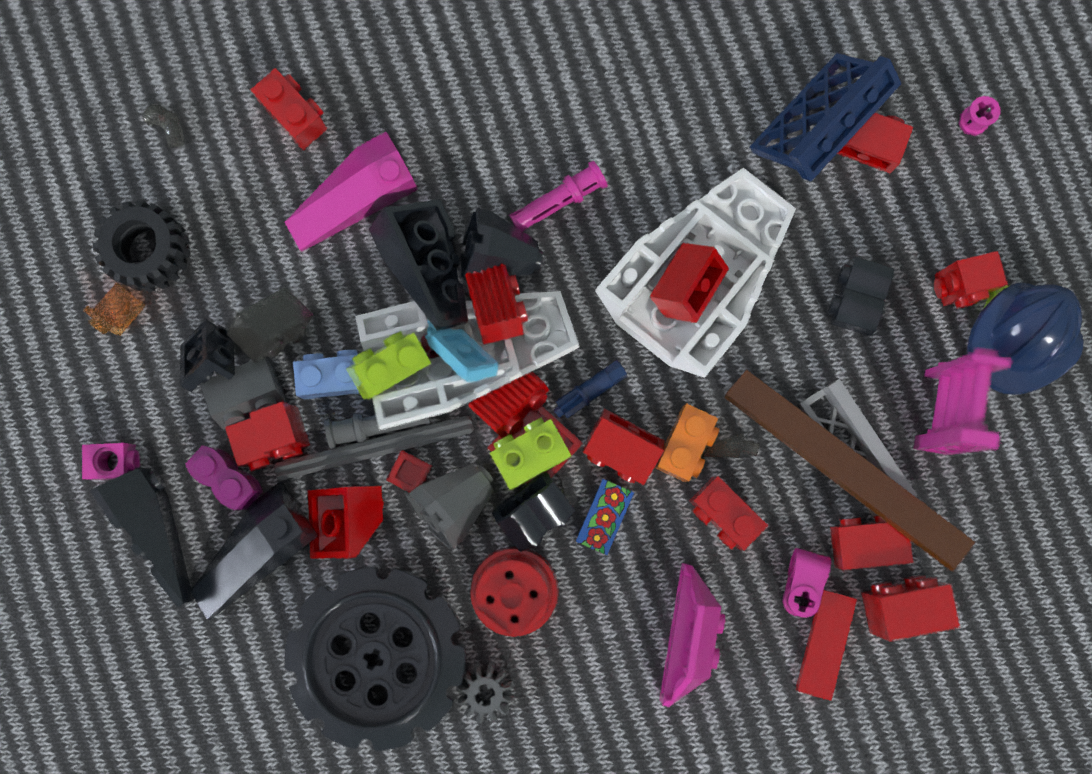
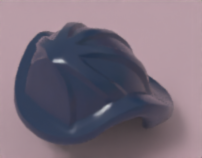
(1034, 330)

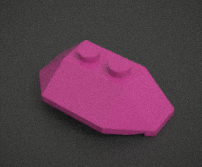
(692, 637)

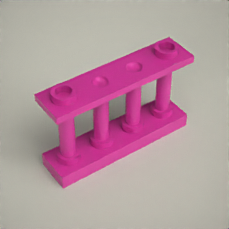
(962, 405)

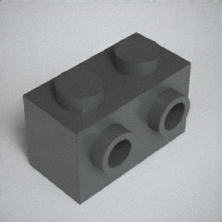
(247, 391)

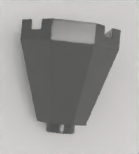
(452, 502)

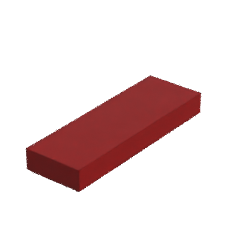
(826, 645)

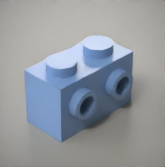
(324, 376)

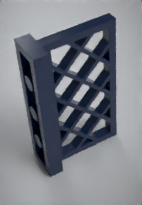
(834, 124)

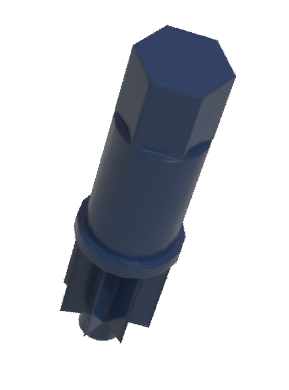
(589, 390)

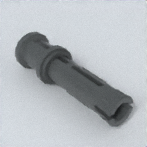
(359, 428)

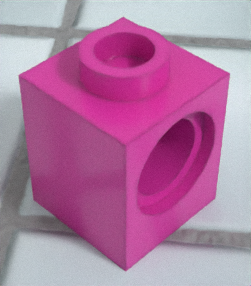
(96, 458)

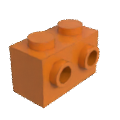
(687, 442)

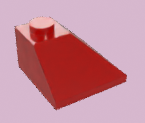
(343, 519)

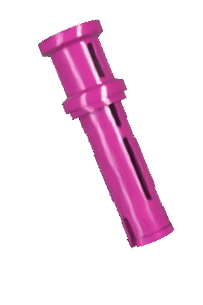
(571, 190)

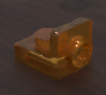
(115, 310)

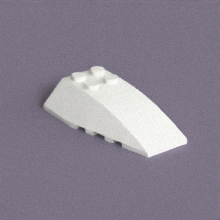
(745, 227)
(437, 386)

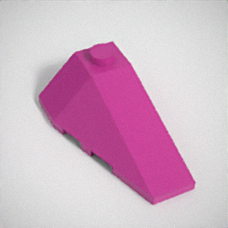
(356, 189)

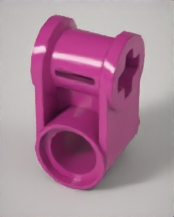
(806, 576)

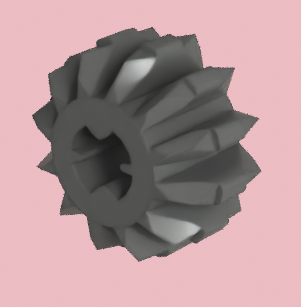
(497, 698)

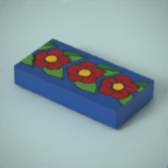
(604, 517)

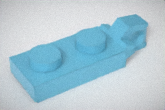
(462, 353)

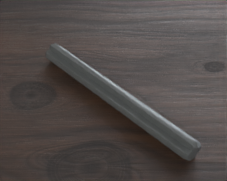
(373, 448)

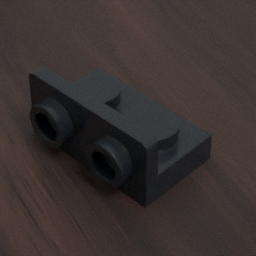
(203, 353)

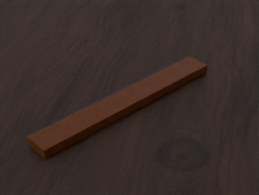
(850, 471)

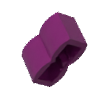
(220, 472)

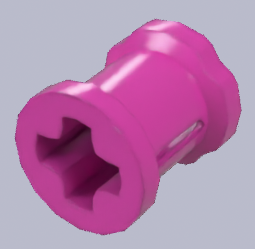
(979, 107)

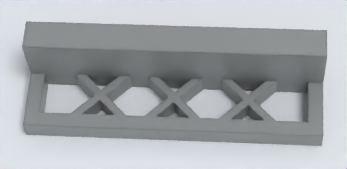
(858, 428)

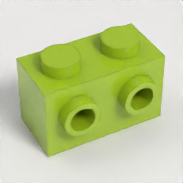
(387, 366)
(530, 453)

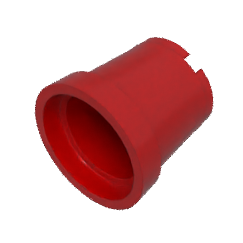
(512, 595)

